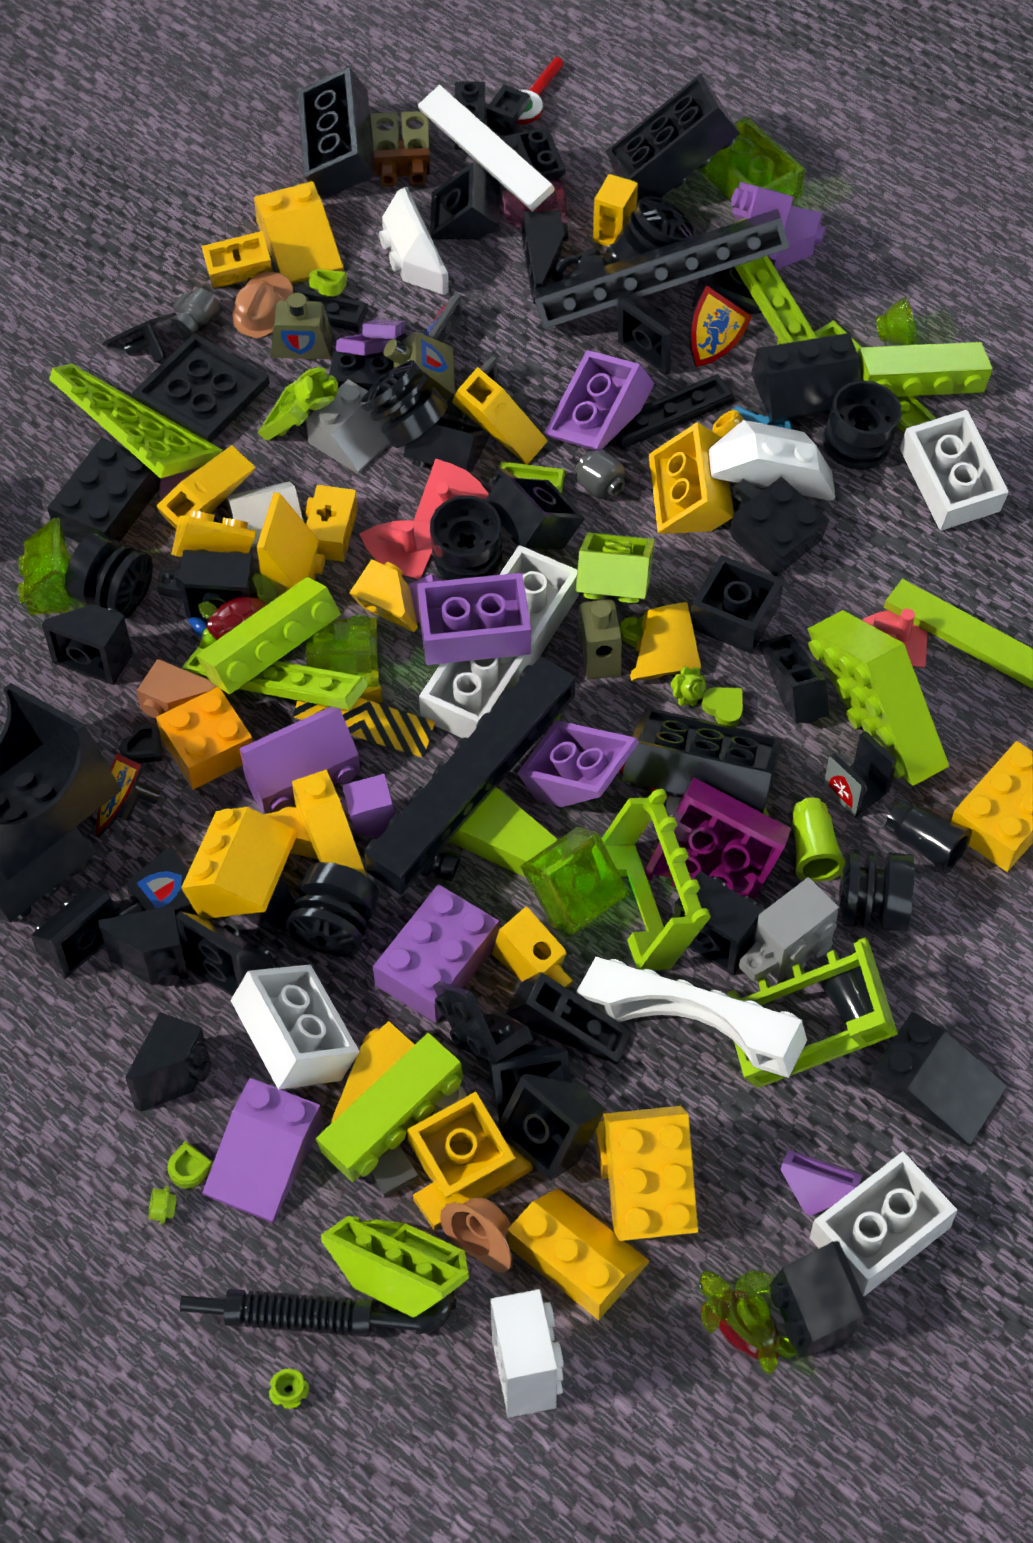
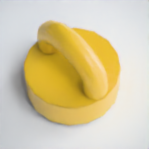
(727, 423)

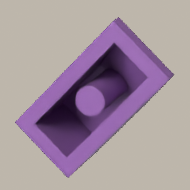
(803, 233)
(368, 805)

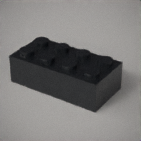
(336, 133)

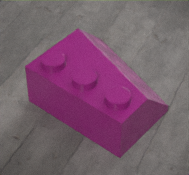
(723, 840)

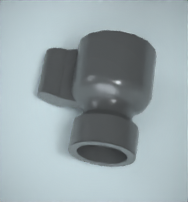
(193, 311)

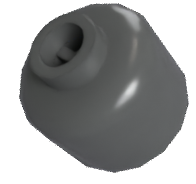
(601, 474)

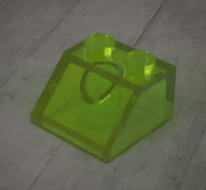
(44, 571)

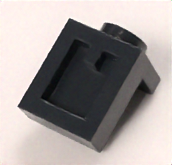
(506, 110)

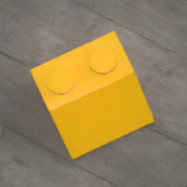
(459, 1145)

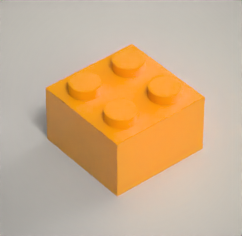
(204, 737)

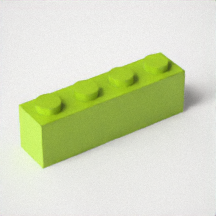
(927, 368)
(268, 635)
(390, 1108)

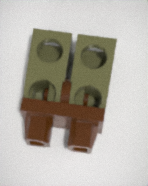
(403, 156)

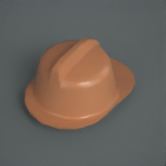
(257, 303)
(479, 1231)

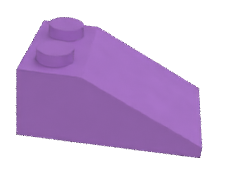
(599, 401)
(574, 763)
(262, 1149)

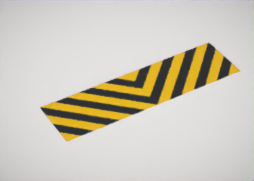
(380, 725)

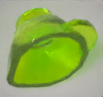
(898, 324)

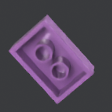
(474, 618)
(439, 943)

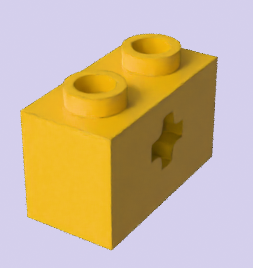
(332, 519)

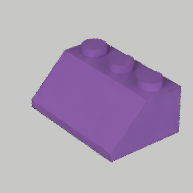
(296, 752)

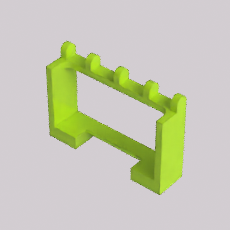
(659, 945)
(861, 1031)

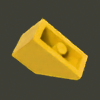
(386, 594)

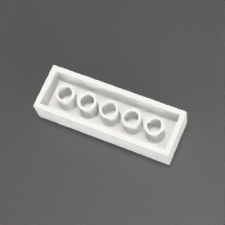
(468, 689)

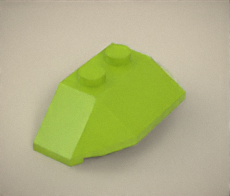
(396, 1262)

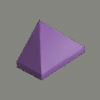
(816, 1182)

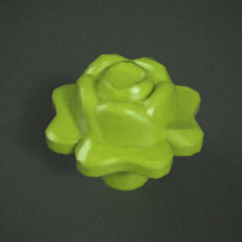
(688, 686)

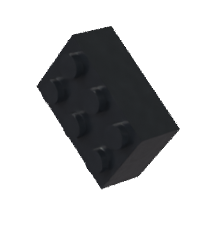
(104, 493)

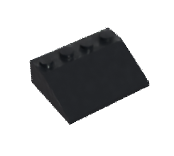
(674, 140)
(684, 748)

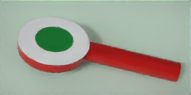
(535, 107)

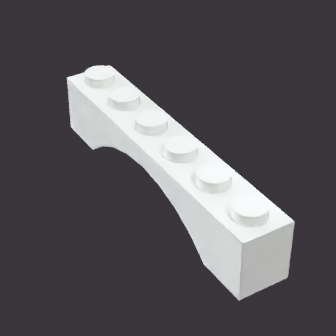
(624, 993)

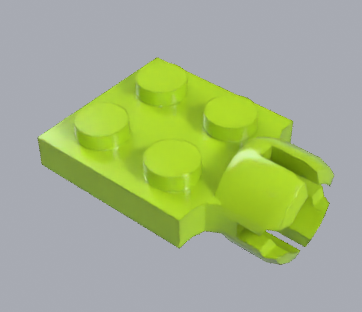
(310, 391)

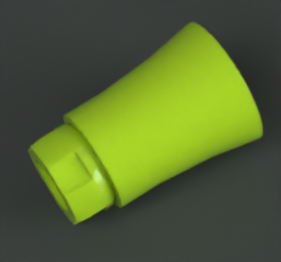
(815, 842)

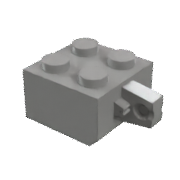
(791, 933)

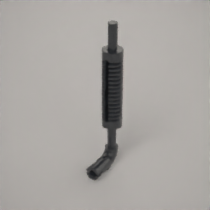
(315, 1314)

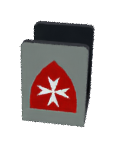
(871, 768)

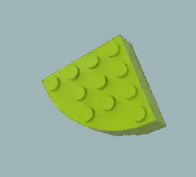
(880, 692)

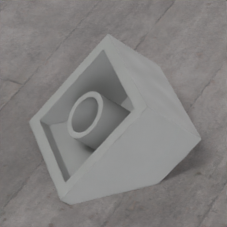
(346, 429)

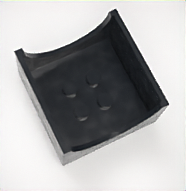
(47, 779)

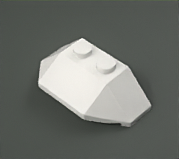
(411, 245)
(767, 452)

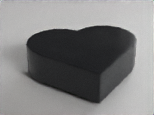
(143, 744)

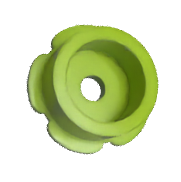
(161, 1205)
(286, 1378)

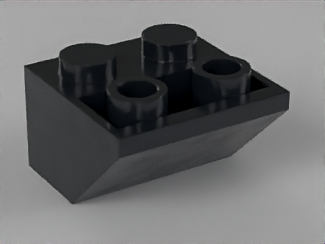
(539, 151)

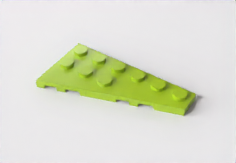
(147, 434)

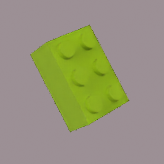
(615, 567)

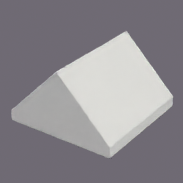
(254, 505)

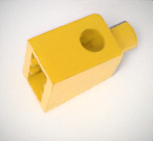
(530, 948)

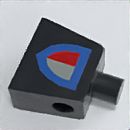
(159, 886)

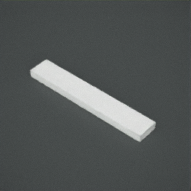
(486, 148)

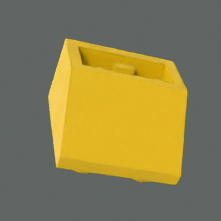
(201, 532)

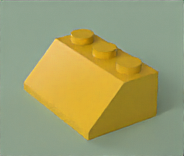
(683, 486)
(238, 863)
(575, 1251)

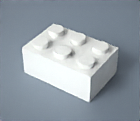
(953, 470)
(294, 1026)
(885, 1221)
(525, 1352)

